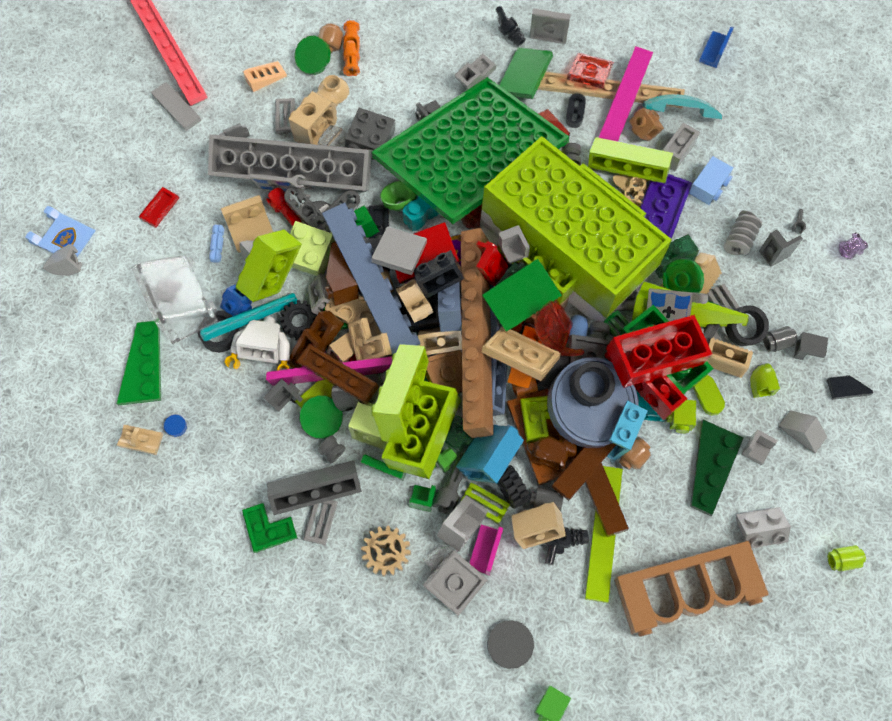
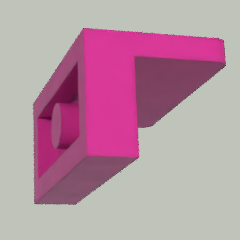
(486, 549)

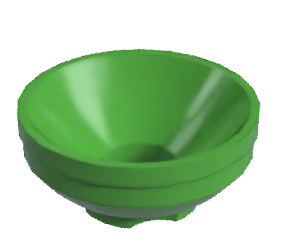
(394, 193)

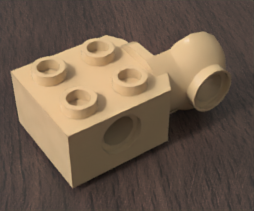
(318, 110)

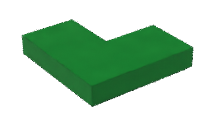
(266, 534)

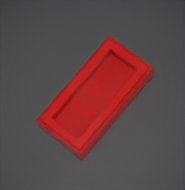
(159, 207)

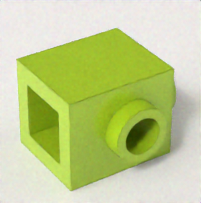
(684, 417)

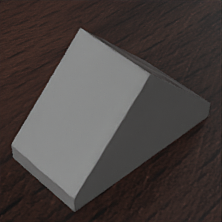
(804, 429)

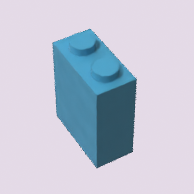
(490, 455)

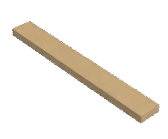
(558, 83)

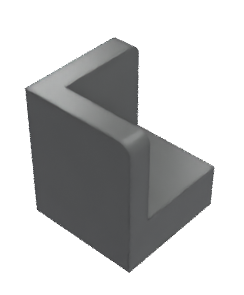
(810, 345)

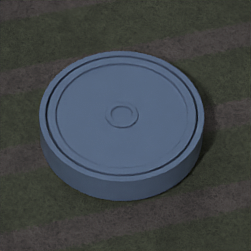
(584, 424)

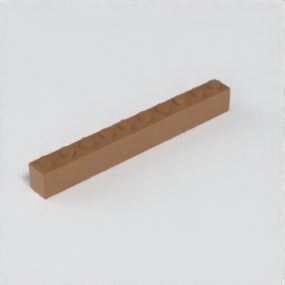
(475, 334)

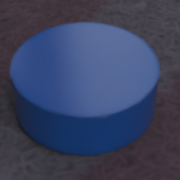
(175, 425)

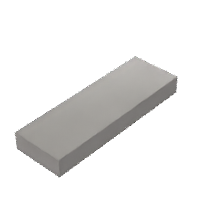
(176, 106)

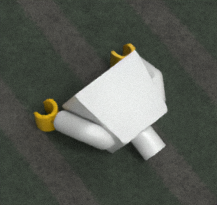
(260, 342)

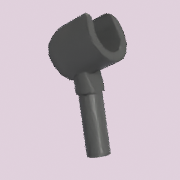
(799, 222)

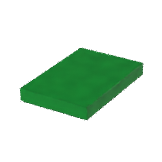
(526, 72)
(522, 295)

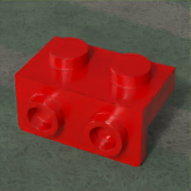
(491, 262)

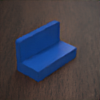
(715, 48)

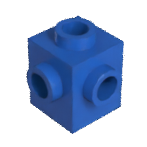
(234, 301)

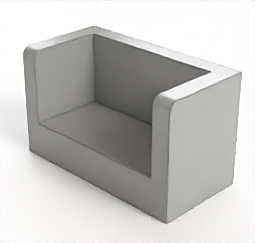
(681, 144)
(462, 523)

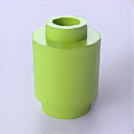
(846, 558)

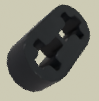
(572, 109)

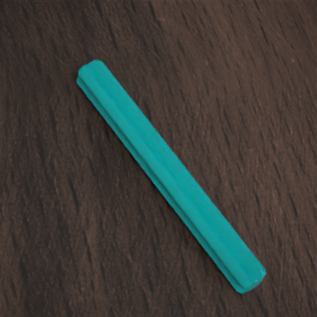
(244, 318)

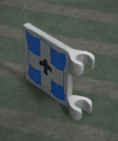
(272, 182)
(674, 303)

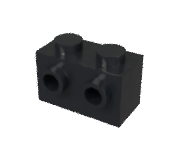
(438, 274)

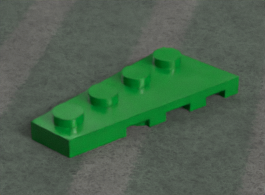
(143, 368)

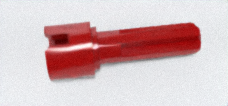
(278, 204)

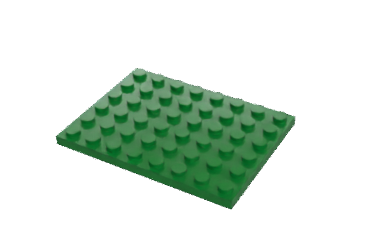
(464, 147)

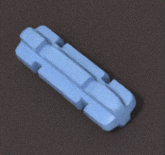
(216, 243)

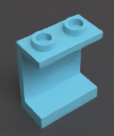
(626, 429)

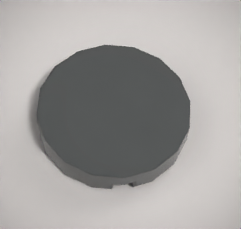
(510, 644)

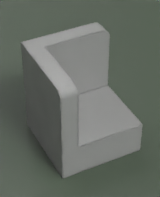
(513, 244)
(759, 447)

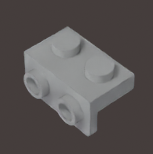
(764, 527)

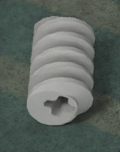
(743, 233)

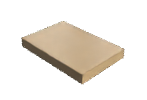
(521, 353)

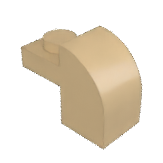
(414, 300)

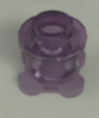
(852, 246)

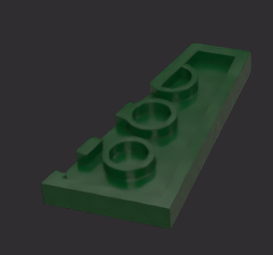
(713, 464)

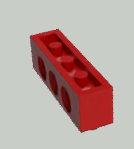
(660, 394)

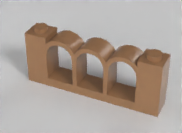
(742, 568)

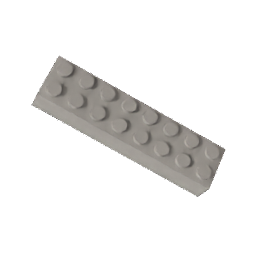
(317, 163)

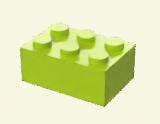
(268, 265)

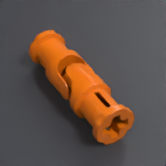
(351, 48)

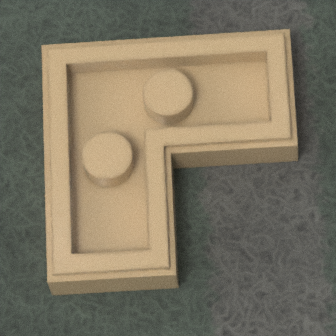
(364, 344)

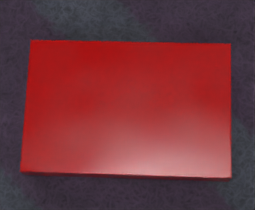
(437, 242)

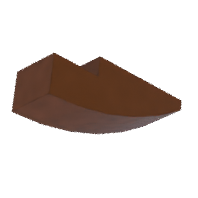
(319, 335)

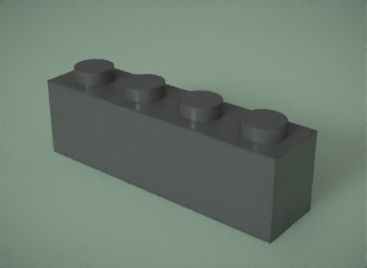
(313, 487)

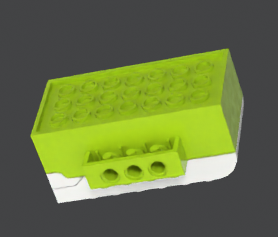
(576, 226)

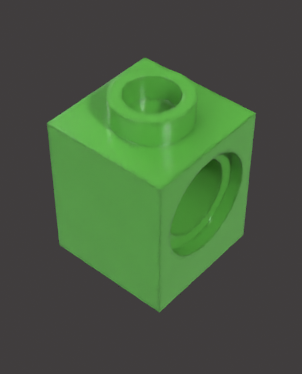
(552, 705)

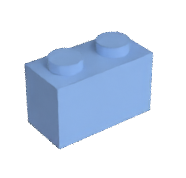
(710, 181)

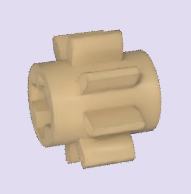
(634, 191)

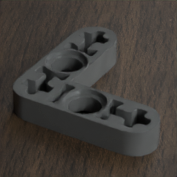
(317, 216)

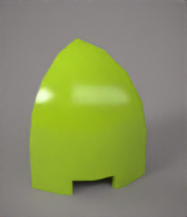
(764, 381)

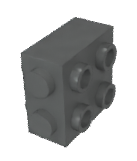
(369, 130)

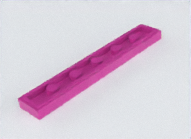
(626, 94)
(303, 375)

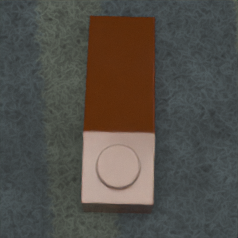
(340, 282)

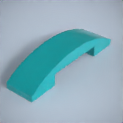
(659, 103)

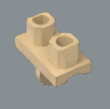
(140, 439)

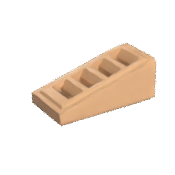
(261, 82)

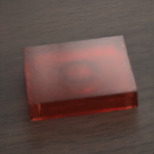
(590, 70)

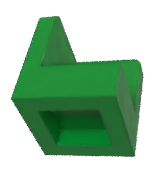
(422, 498)

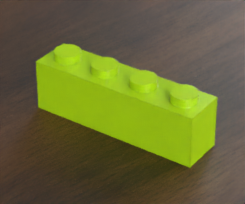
(630, 160)

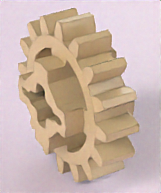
(392, 538)

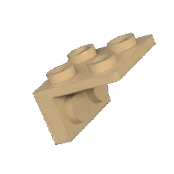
(246, 220)

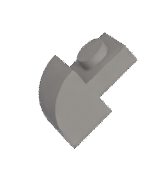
(477, 71)

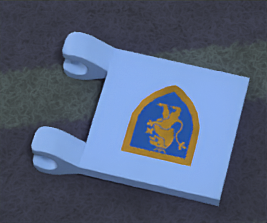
(62, 233)

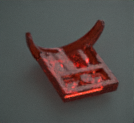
(554, 327)

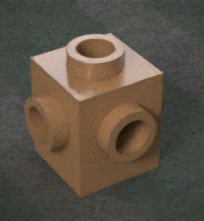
(646, 124)

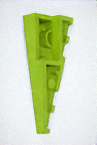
(704, 313)

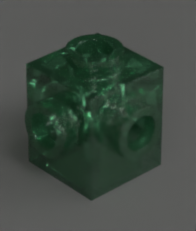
(458, 440)

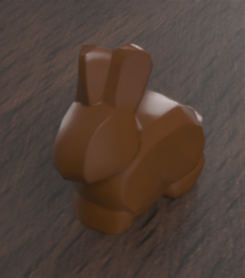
(552, 451)

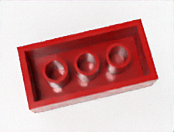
(658, 351)

